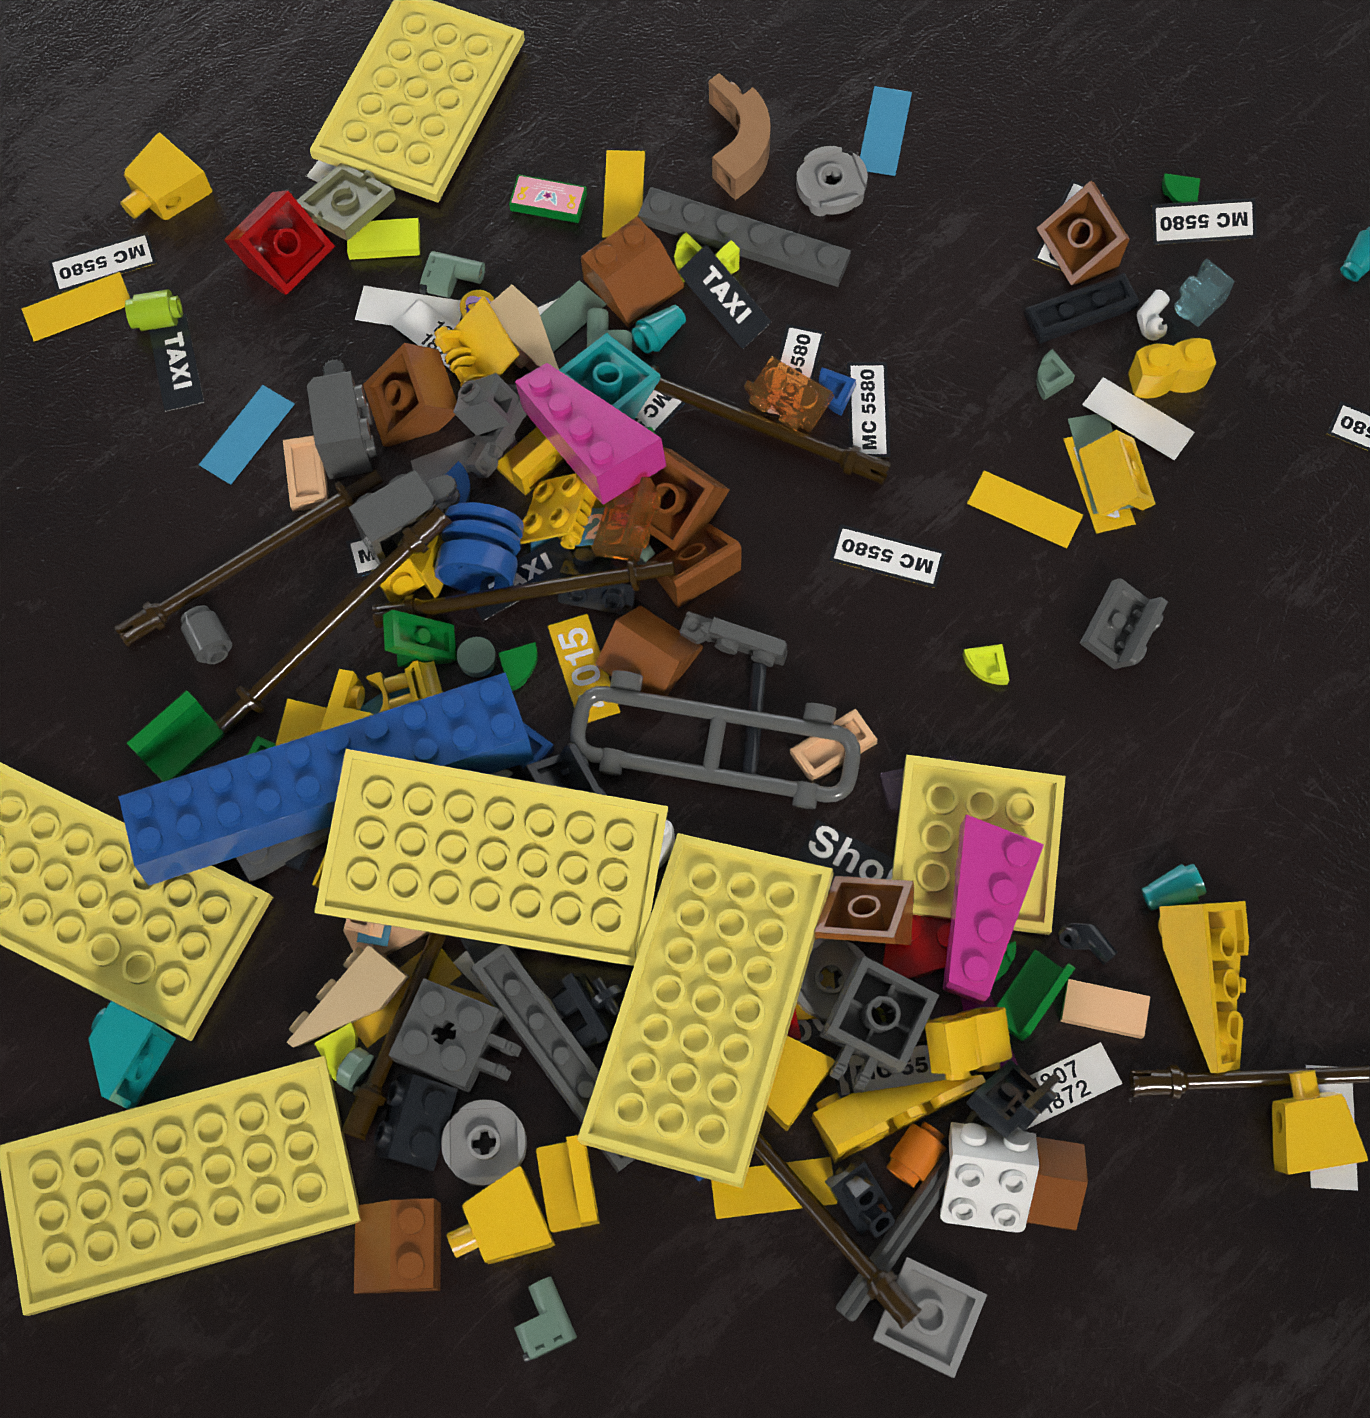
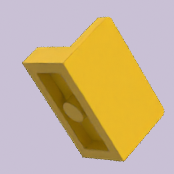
(530, 461)
(1116, 473)
(567, 1185)

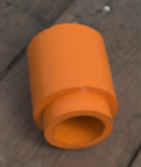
(916, 1153)

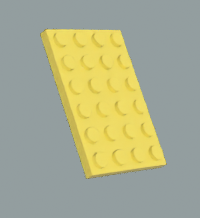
(418, 95)

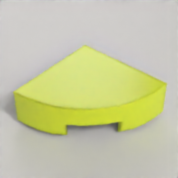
(685, 250)
(729, 256)
(988, 663)
(337, 1046)

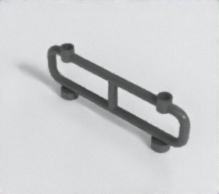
(816, 722)

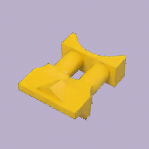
(419, 677)

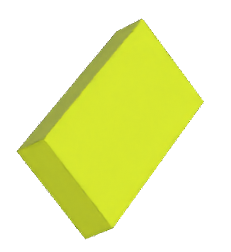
(386, 239)

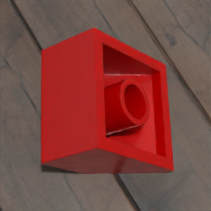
(279, 241)

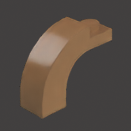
(746, 157)

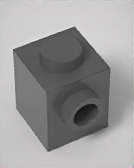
(485, 404)

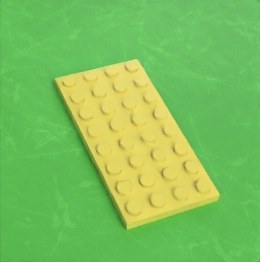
(491, 858)
(92, 917)
(707, 1010)
(177, 1185)

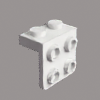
(989, 1177)

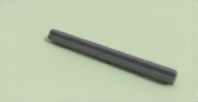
(903, 1230)

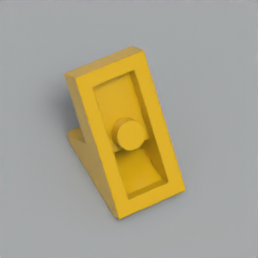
(414, 573)
(346, 697)

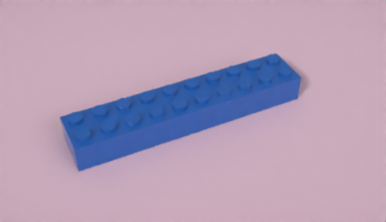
(296, 783)

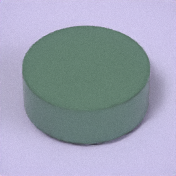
(476, 657)
(354, 1068)

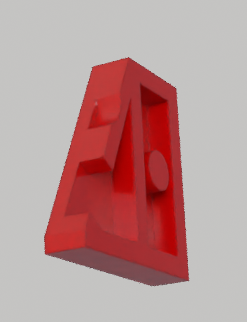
(926, 950)

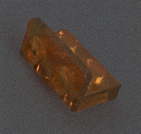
(789, 394)
(626, 522)

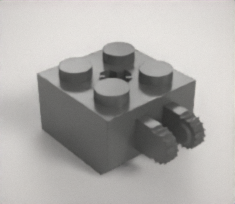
(341, 422)
(400, 504)
(853, 1027)
(457, 1060)

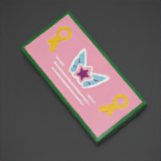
(548, 198)

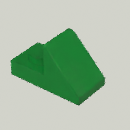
(418, 639)

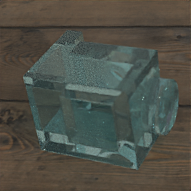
(1203, 293)

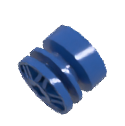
(479, 545)

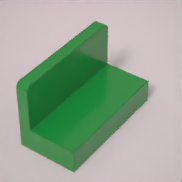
(176, 738)
(1032, 993)

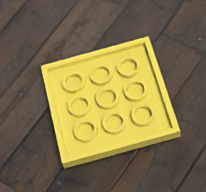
(932, 808)

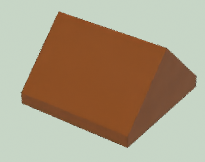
(1084, 236)
(700, 564)
(649, 648)
(868, 911)
(1059, 1184)

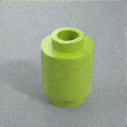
(153, 310)

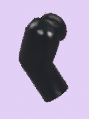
(1086, 937)

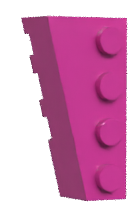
(589, 433)
(988, 894)

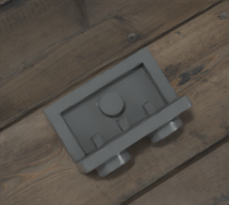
(1123, 625)

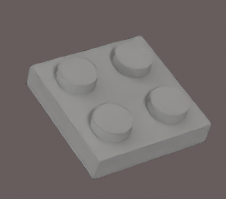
(942, 1327)

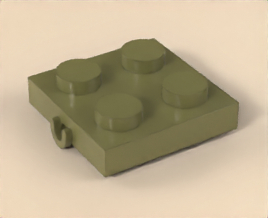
(346, 200)

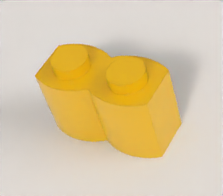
(1172, 368)
(968, 1042)

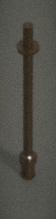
(850, 459)
(413, 542)
(632, 573)
(157, 614)
(1176, 1082)
(370, 1094)
(879, 1281)

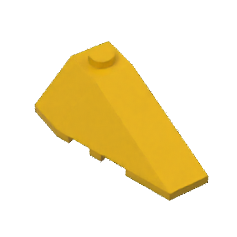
(1205, 957)
(870, 1116)

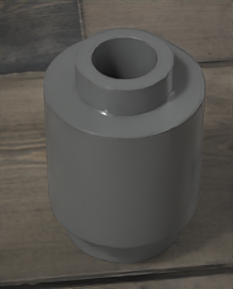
(205, 635)

